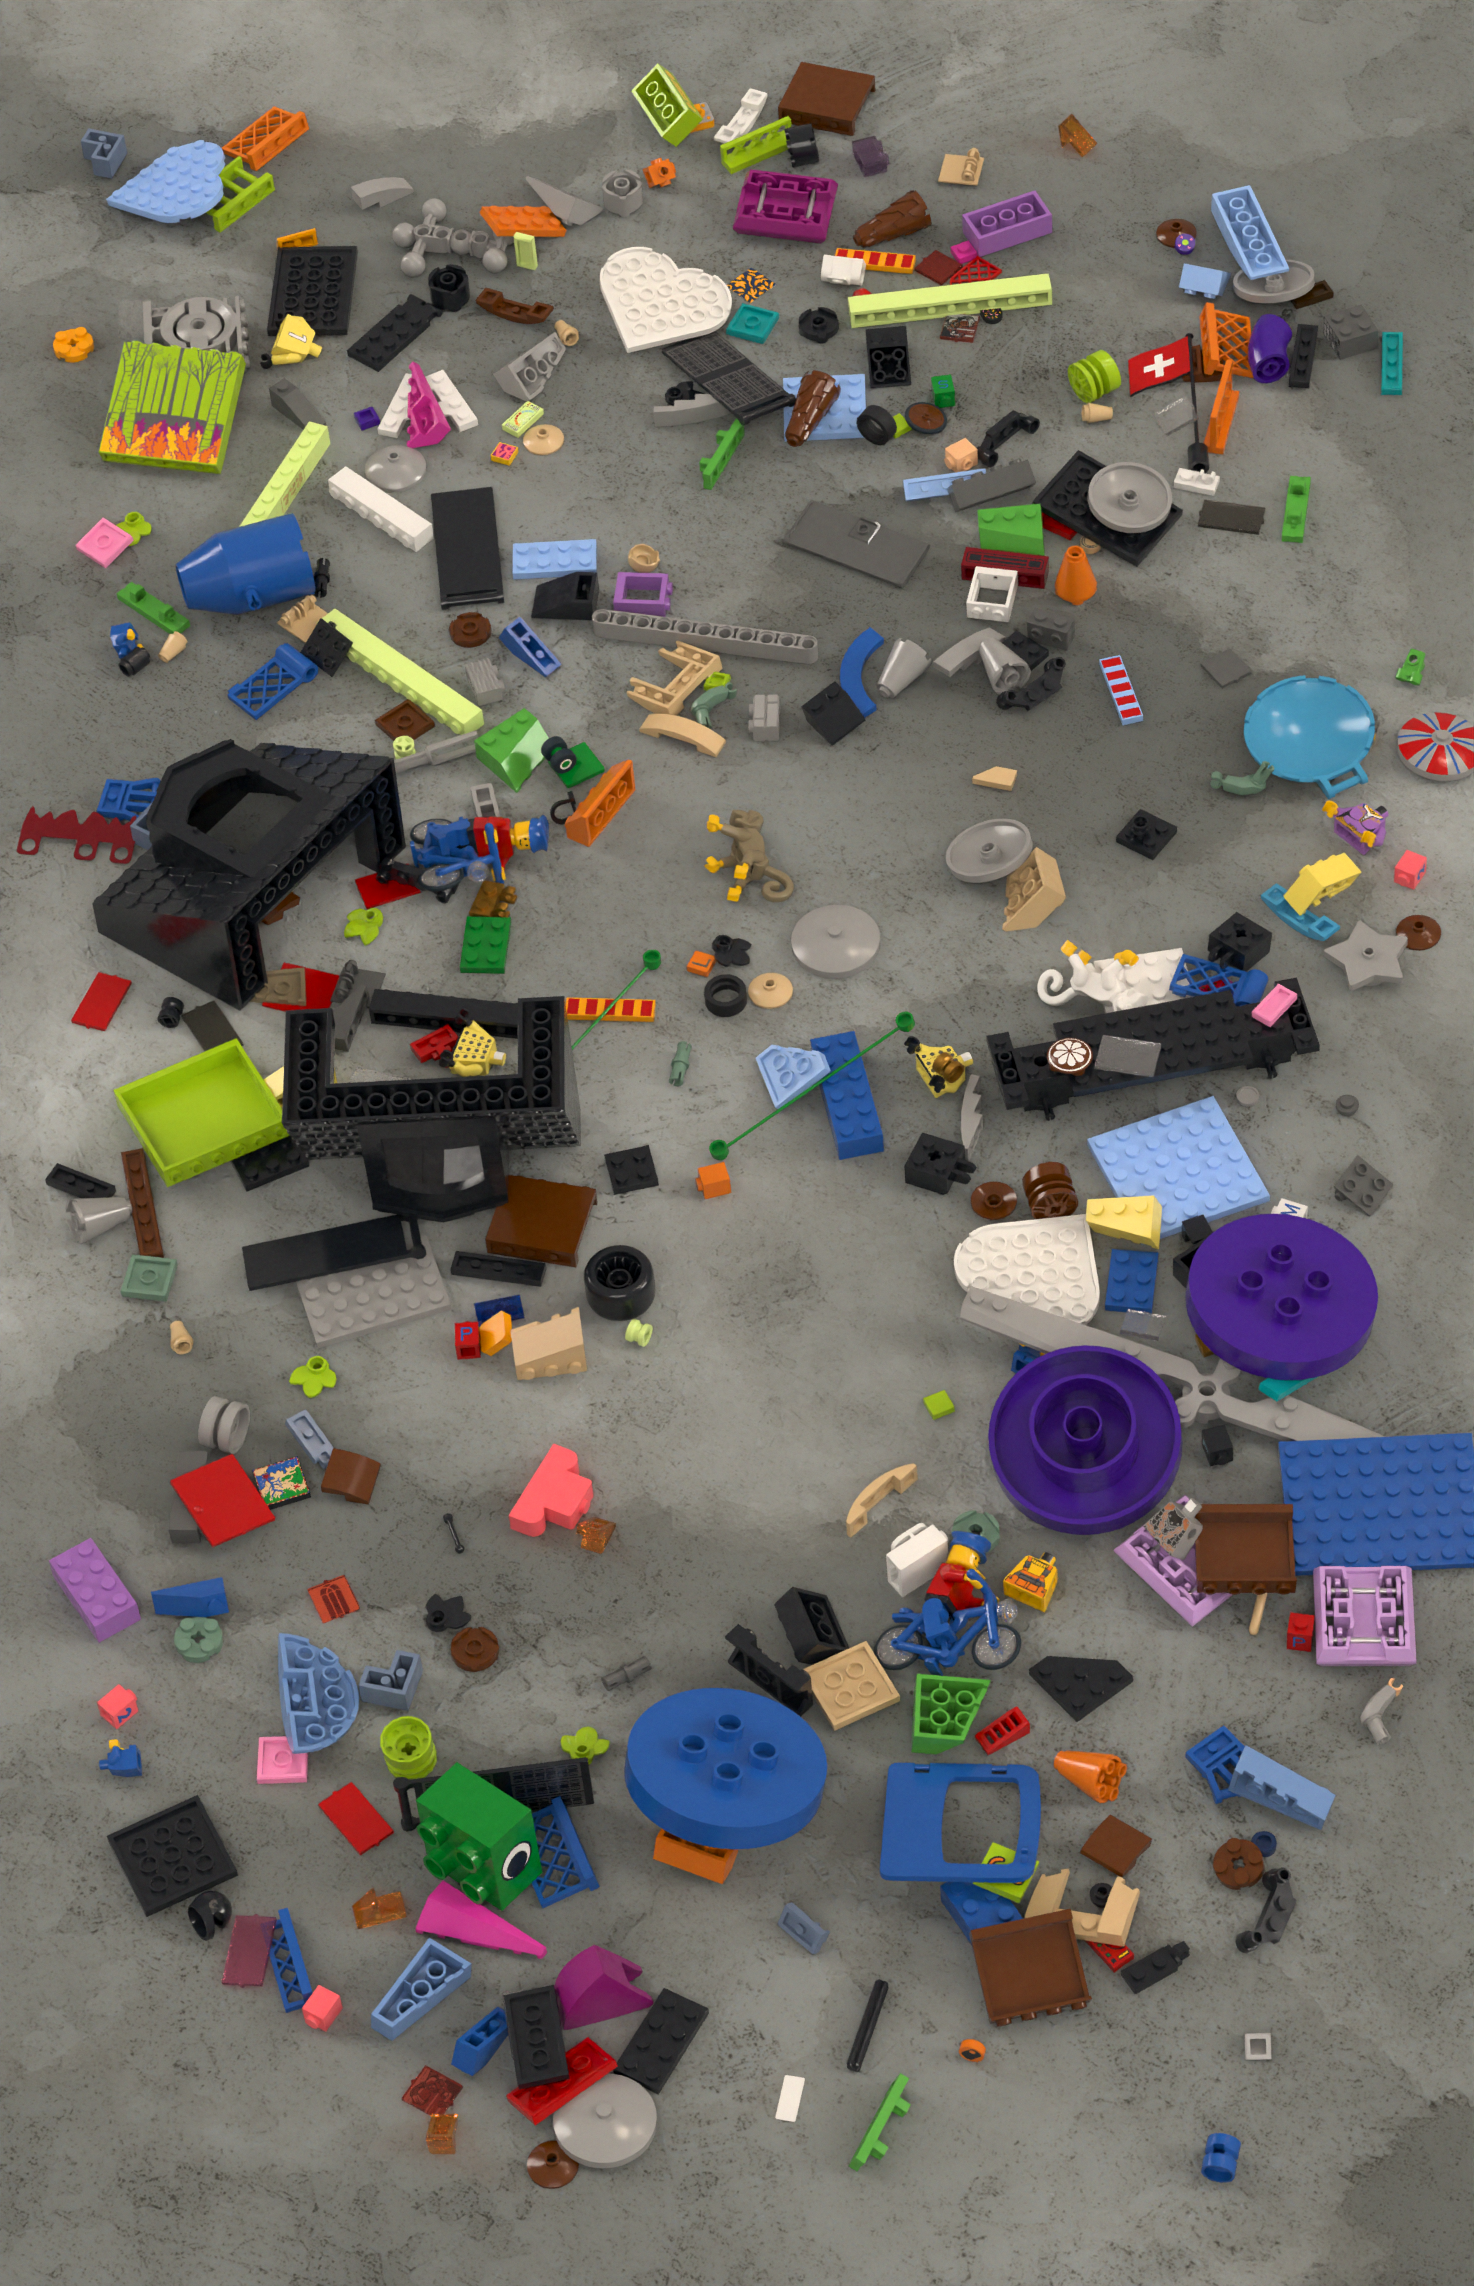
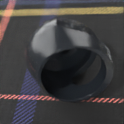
(207, 1910)

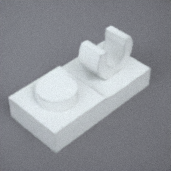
(1196, 481)

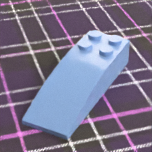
(1247, 233)

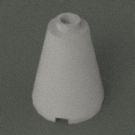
(1003, 666)
(902, 667)
(95, 1216)

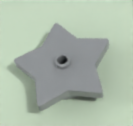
(1368, 957)

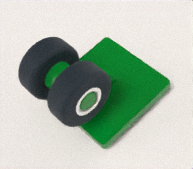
(571, 764)

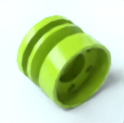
(1094, 376)
(405, 1737)

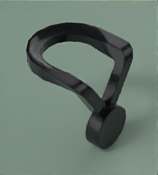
(571, 800)

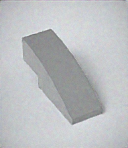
(380, 191)
(484, 801)

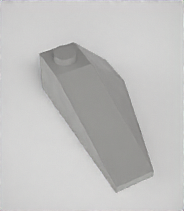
(564, 204)
(528, 372)

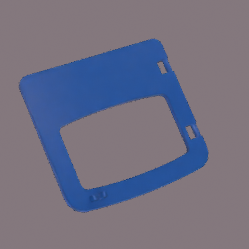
(915, 1818)

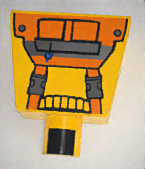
(1032, 1581)

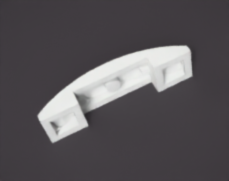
(745, 118)

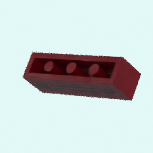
(1031, 569)

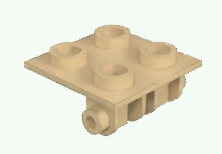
(962, 169)
(302, 618)

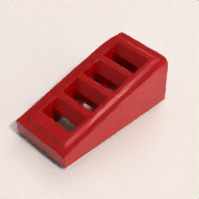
(999, 1724)

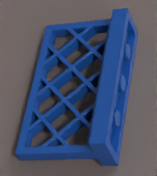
(574, 1851)

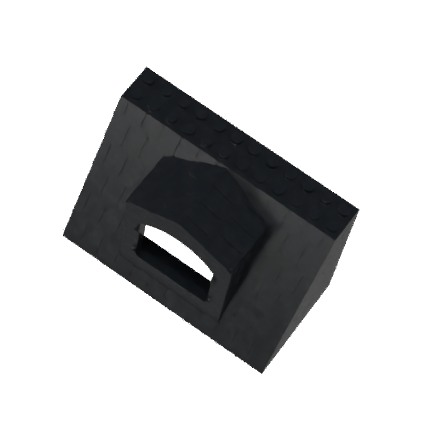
(200, 901)
(435, 1142)

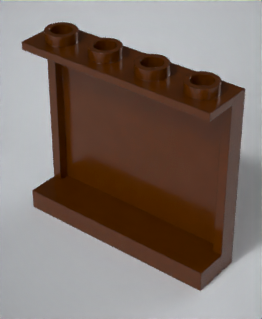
(826, 98)
(541, 1221)
(1245, 1549)
(1029, 1967)

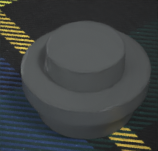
(1347, 1105)

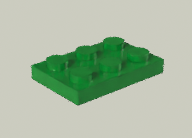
(485, 945)

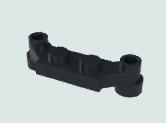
(1002, 432)
(1037, 690)
(408, 875)
(1274, 1914)

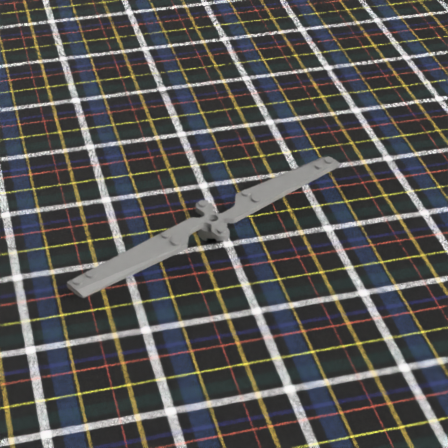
(1203, 1394)

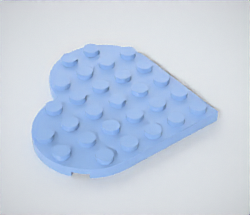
(175, 185)

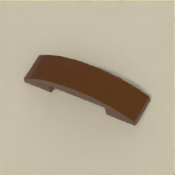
(511, 310)

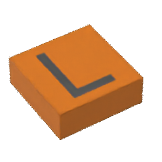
(701, 963)

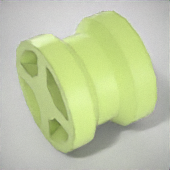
(403, 747)
(638, 1332)

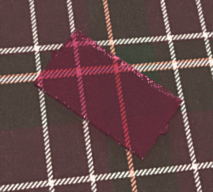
(249, 1950)

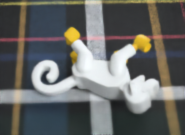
(1086, 981)

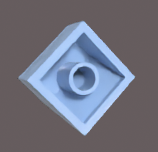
(1204, 280)

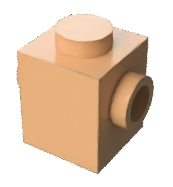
(961, 456)

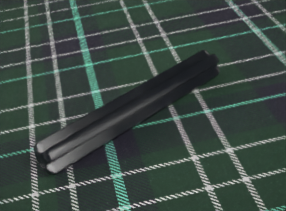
(867, 2025)

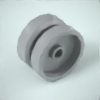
(224, 1425)

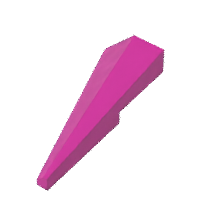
(427, 421)
(456, 1916)

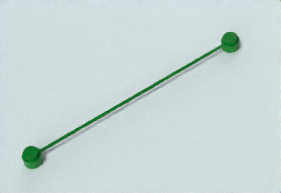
(652, 961)
(719, 1148)

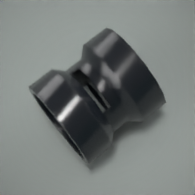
(169, 1016)

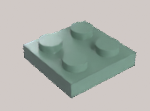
(149, 1278)

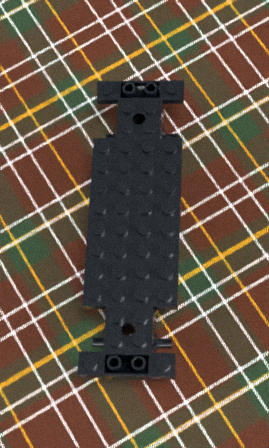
(1194, 1038)

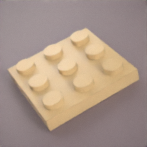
(851, 1685)

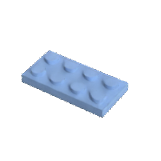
(553, 558)

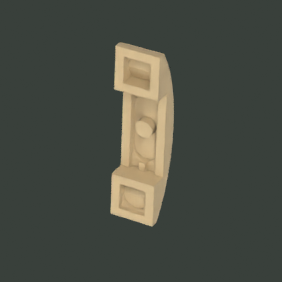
(685, 730)
(897, 1479)

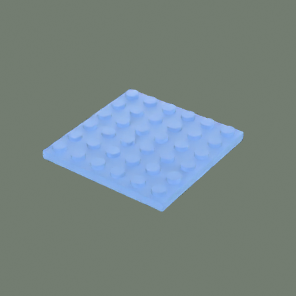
(1183, 1160)

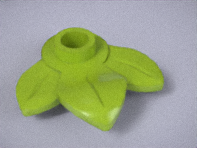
(135, 526)
(362, 925)
(312, 1378)
(584, 1744)

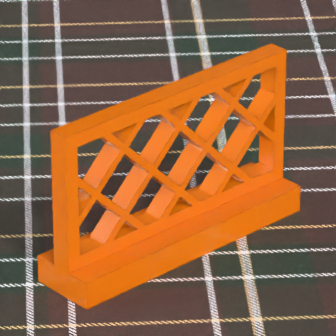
(270, 144)
(1212, 340)
(1222, 412)

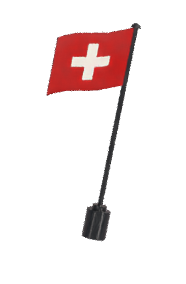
(1164, 366)

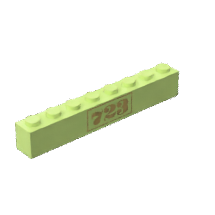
(290, 474)

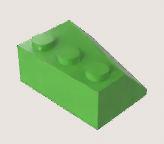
(1012, 529)

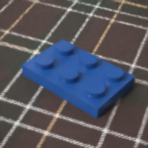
(1131, 1281)

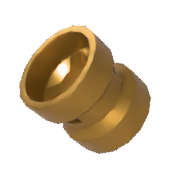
(948, 1067)

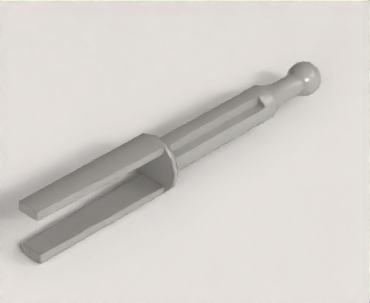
(425, 756)

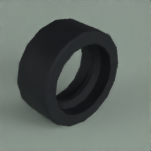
(882, 418)
(725, 982)

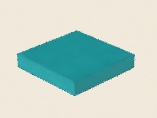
(752, 323)

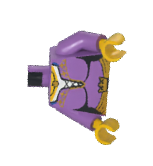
(1358, 825)

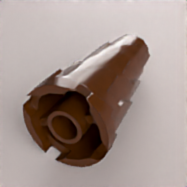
(899, 219)
(812, 403)

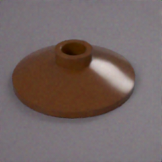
(1172, 228)
(1420, 930)
(993, 1200)
(551, 2174)

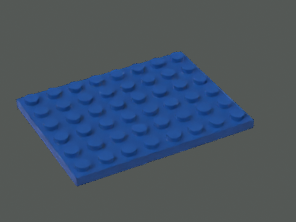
(1381, 1501)

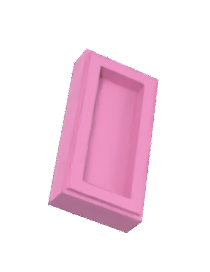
(1274, 1005)

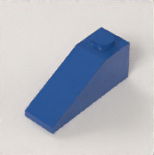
(528, 647)
(193, 1599)
(480, 2042)

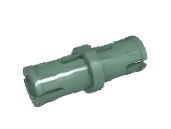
(680, 1063)

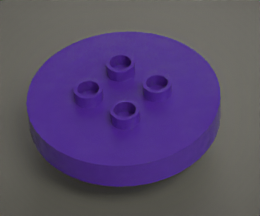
(1281, 1296)
(1085, 1440)

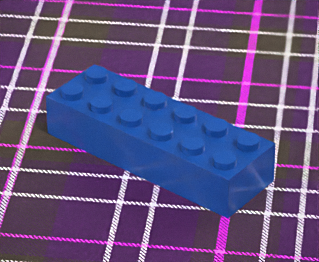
(848, 1098)

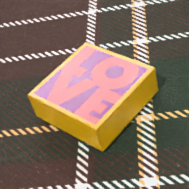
(504, 453)

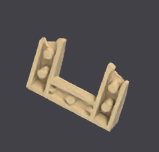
(696, 667)
(1107, 1928)

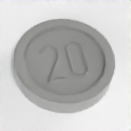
(1247, 1096)

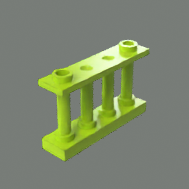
(246, 198)

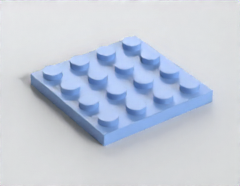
(843, 414)

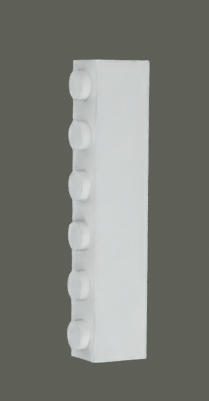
(380, 509)

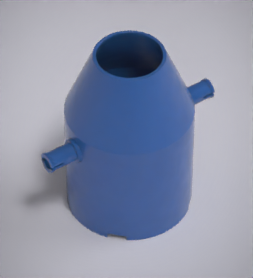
(247, 568)

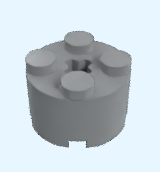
(622, 192)

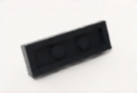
(78, 1183)

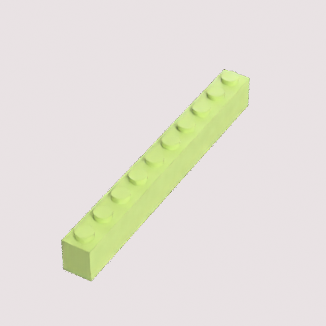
(949, 300)
(407, 677)

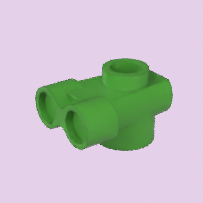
(1410, 671)

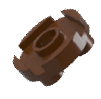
(1242, 1877)

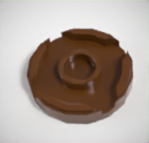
(470, 630)
(474, 1649)

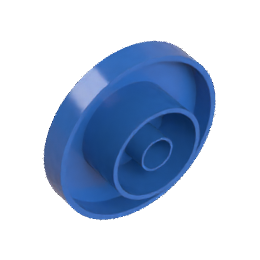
(725, 1768)

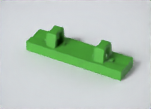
(728, 443)
(1296, 509)
(153, 609)
(891, 2103)

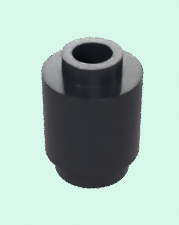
(134, 661)

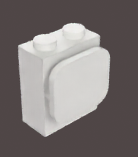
(916, 1557)

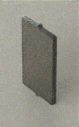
(1231, 517)
(210, 1026)

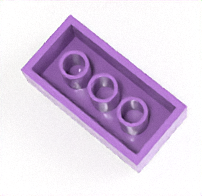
(1007, 223)
(94, 1590)

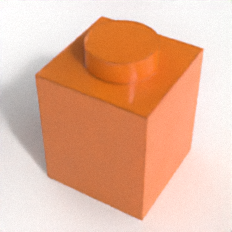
(713, 1180)

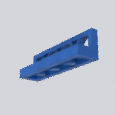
(297, 1960)

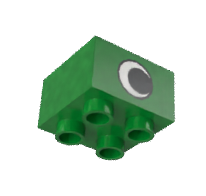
(478, 1837)

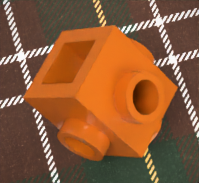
(659, 172)

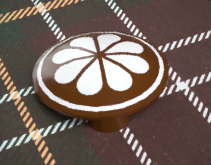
(1069, 1056)

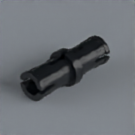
(321, 577)

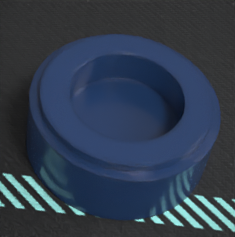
(1265, 1842)

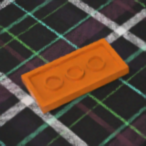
(525, 220)

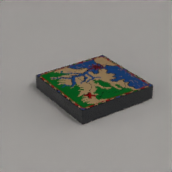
(281, 1483)

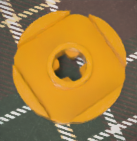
(77, 336)

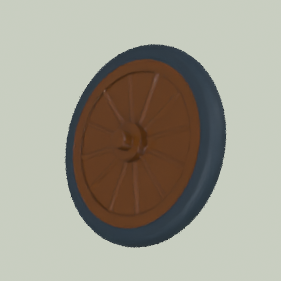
(925, 418)

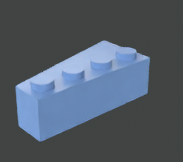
(1280, 1789)
(422, 1985)

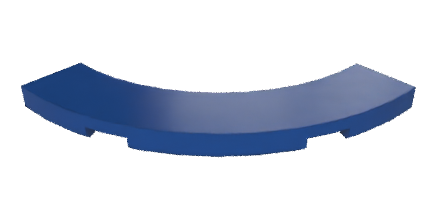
(852, 669)

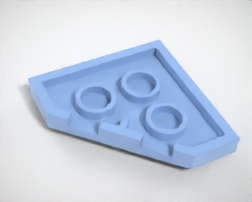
(790, 1071)

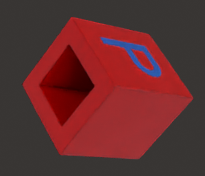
(467, 1340)
(1300, 1632)

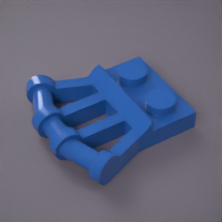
(118, 795)
(1212, 1756)

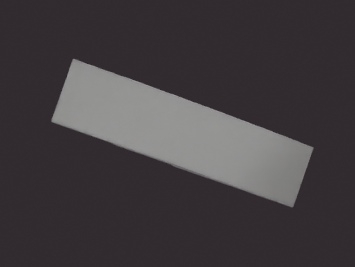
(689, 411)
(964, 652)
(970, 1116)

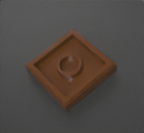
(405, 721)

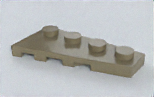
(284, 987)

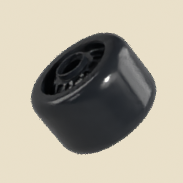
(619, 1283)

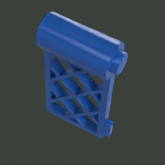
(290, 662)
(1248, 988)

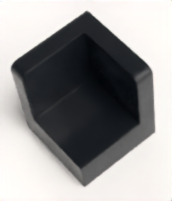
(1195, 1229)

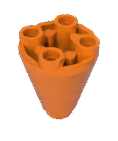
(1075, 577)
(1092, 1773)

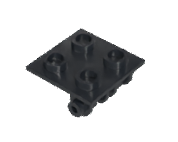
(326, 647)

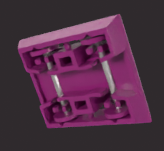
(785, 206)

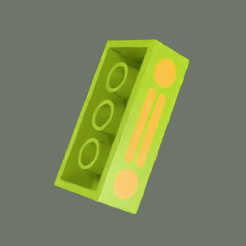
(667, 105)

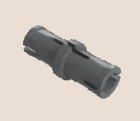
(626, 1673)

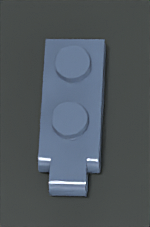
(310, 1438)

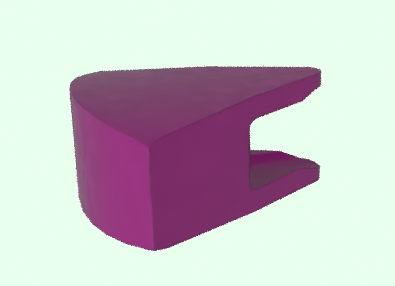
(597, 1988)

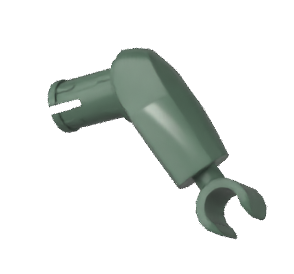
(712, 697)
(1243, 785)

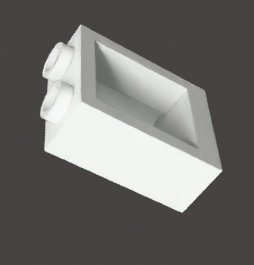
(985, 578)

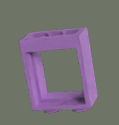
(643, 581)

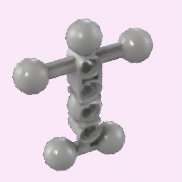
(442, 240)

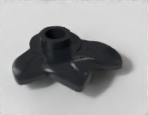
(682, 391)
(731, 950)
(448, 1612)

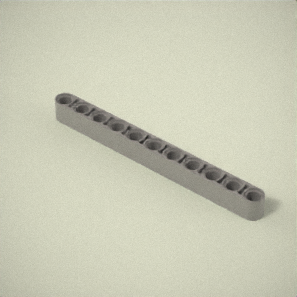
(706, 636)

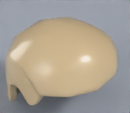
(643, 558)

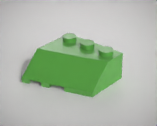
(513, 748)
(944, 1711)

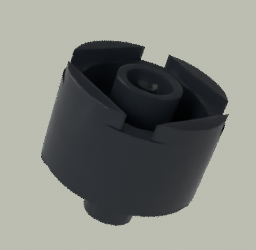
(802, 145)
(449, 287)

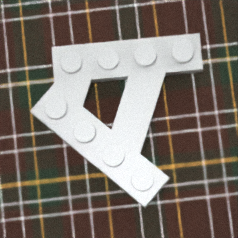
(449, 401)

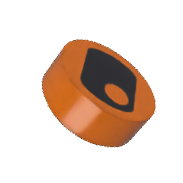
(972, 2050)

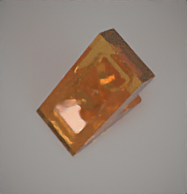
(1074, 133)
(595, 1534)
(378, 1910)
(441, 2133)

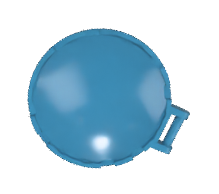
(1311, 731)

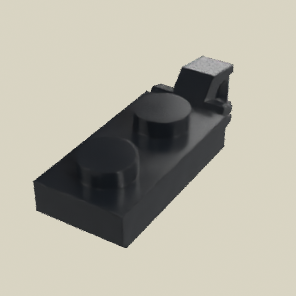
(1155, 1967)

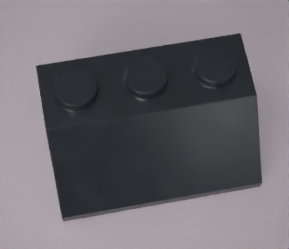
(810, 1625)

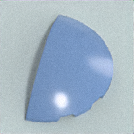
(315, 1694)

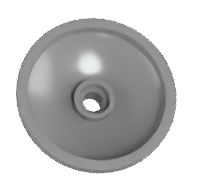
(395, 468)

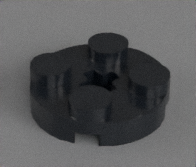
(820, 333)

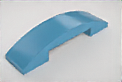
(1306, 924)

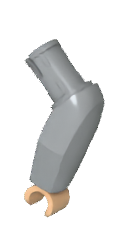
(1374, 1710)

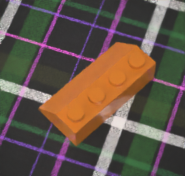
(601, 804)

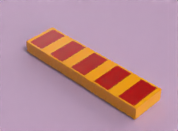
(881, 260)
(624, 1010)

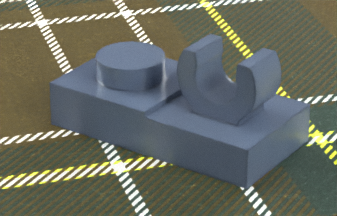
(802, 1928)

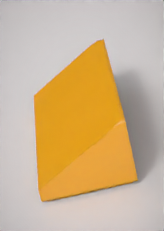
(302, 239)

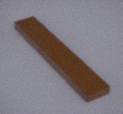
(142, 1203)

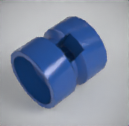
(1220, 2157)

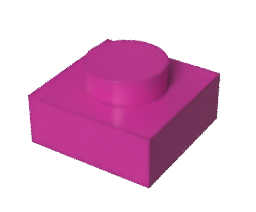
(963, 252)

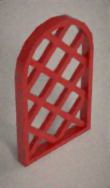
(996, 271)

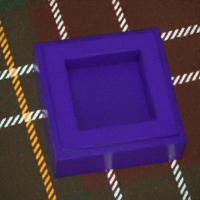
(366, 418)

